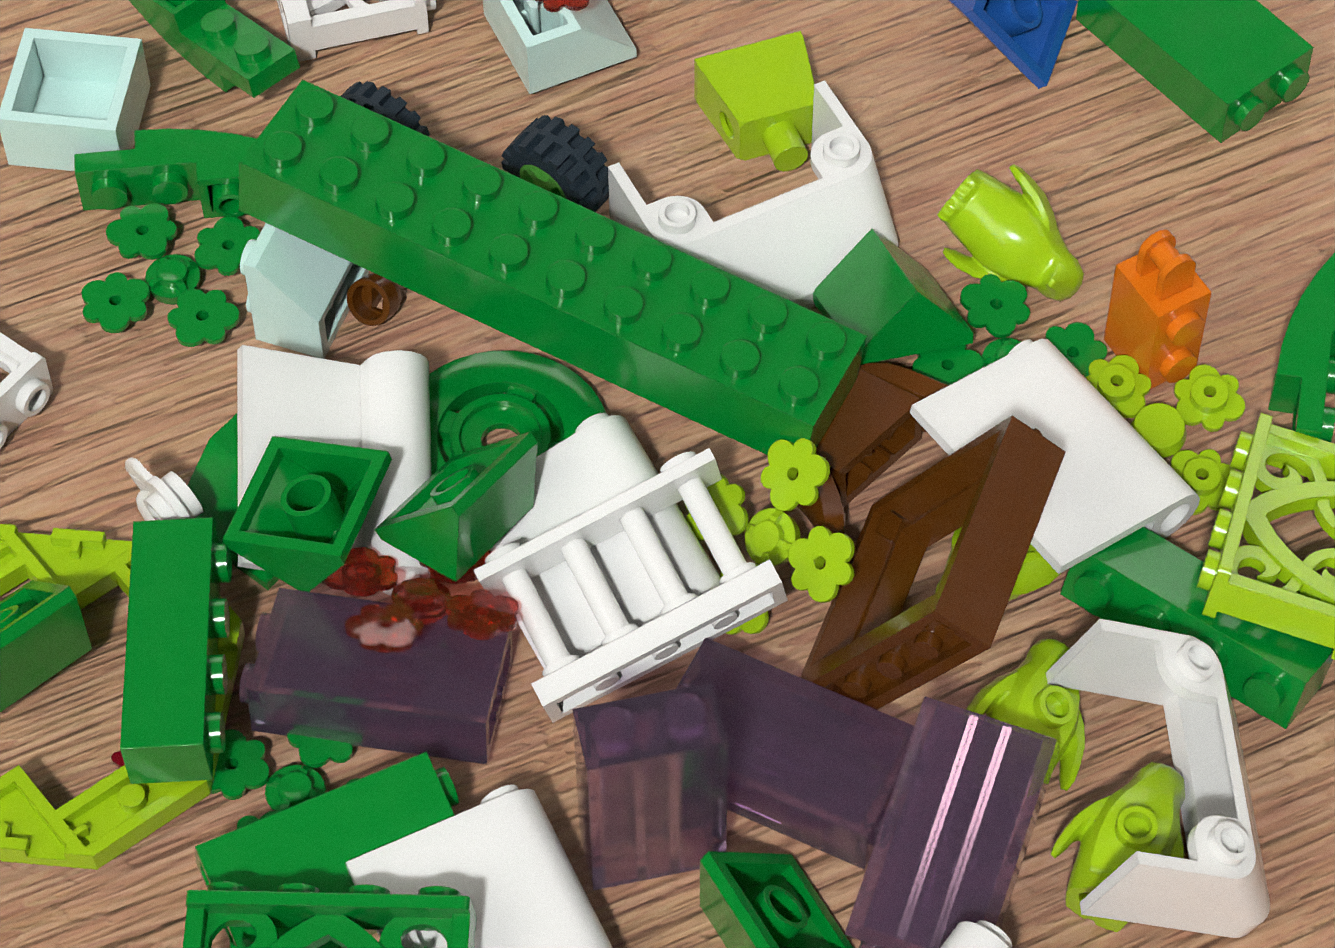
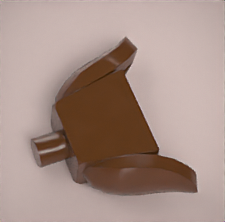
(867, 436)

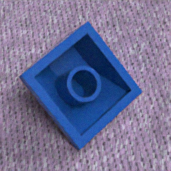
(1023, 31)

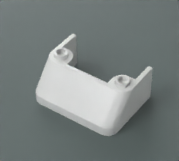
(786, 240)
(1224, 879)

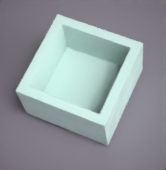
(72, 97)

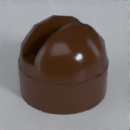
(367, 293)

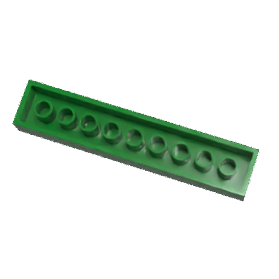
(549, 271)

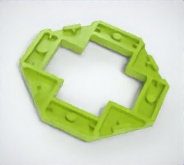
(112, 811)

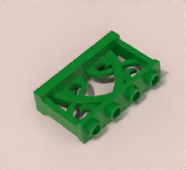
(327, 916)

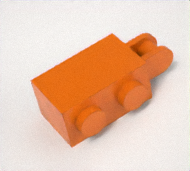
(1158, 310)

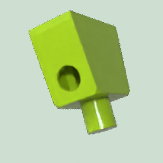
(760, 98)

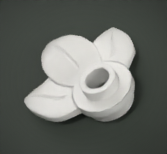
(162, 497)

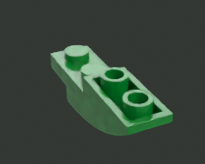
(221, 43)
(166, 169)
(1308, 359)

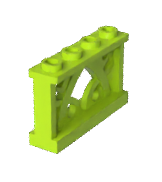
(1308, 599)

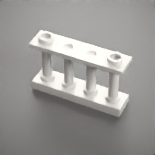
(685, 618)

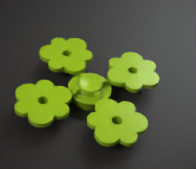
(1165, 426)
(776, 535)

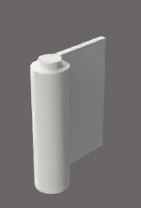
(347, 404)
(1109, 472)
(575, 477)
(507, 865)

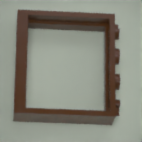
(998, 496)

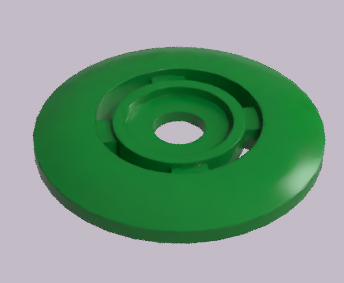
(537, 399)

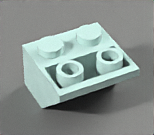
(558, 45)
(296, 291)

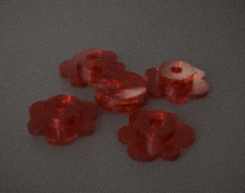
(416, 603)

